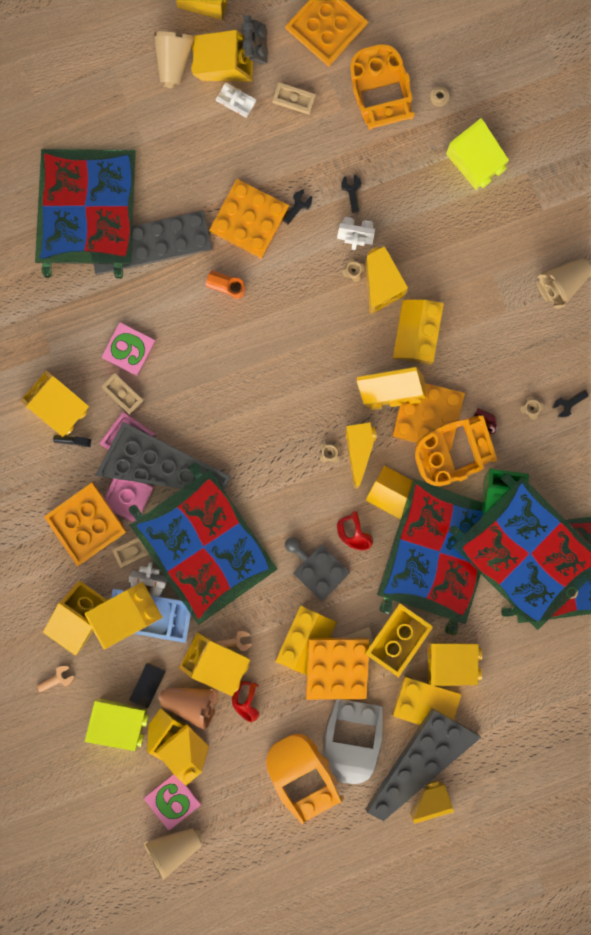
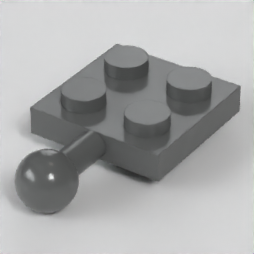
(319, 571)

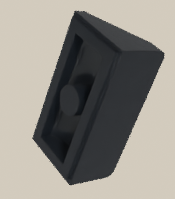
(147, 685)

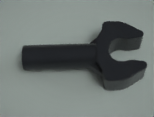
(352, 192)
(297, 207)
(567, 404)
(78, 441)

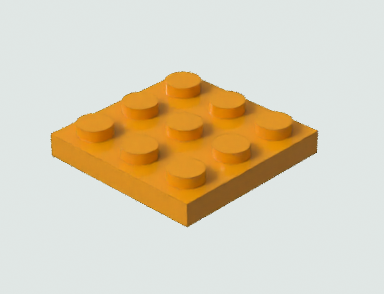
(326, 27)
(249, 218)
(436, 410)
(85, 524)
(337, 668)

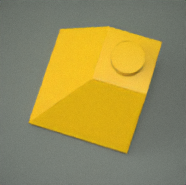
(161, 729)
(184, 754)
(431, 803)

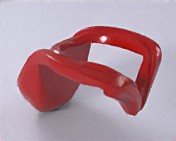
(360, 541)
(245, 710)

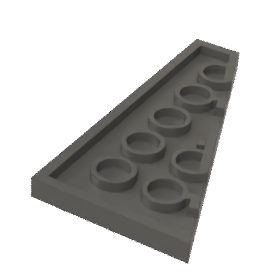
(150, 461)
(428, 753)

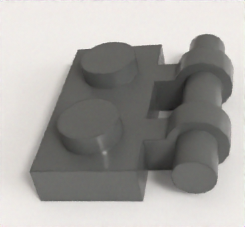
(255, 40)

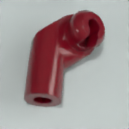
(490, 420)

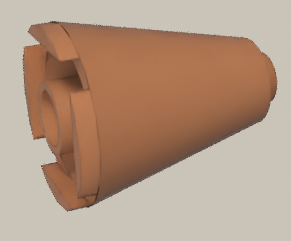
(190, 704)

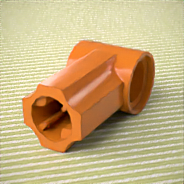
(224, 284)

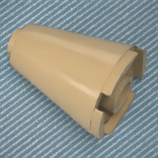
(172, 56)
(564, 281)
(173, 850)

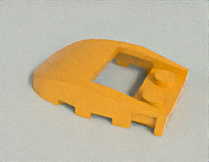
(377, 68)
(434, 457)
(294, 758)

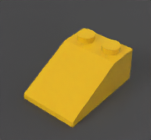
(360, 443)
(123, 615)
(417, 699)

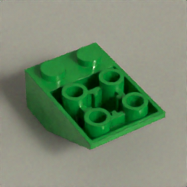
(495, 488)

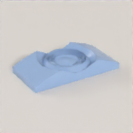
(174, 622)

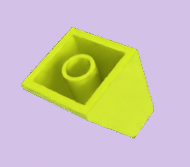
(477, 155)
(116, 725)

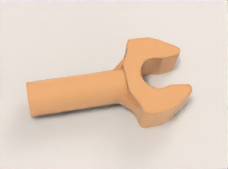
(236, 641)
(58, 678)

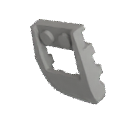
(351, 762)

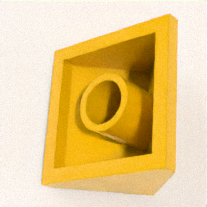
(390, 492)

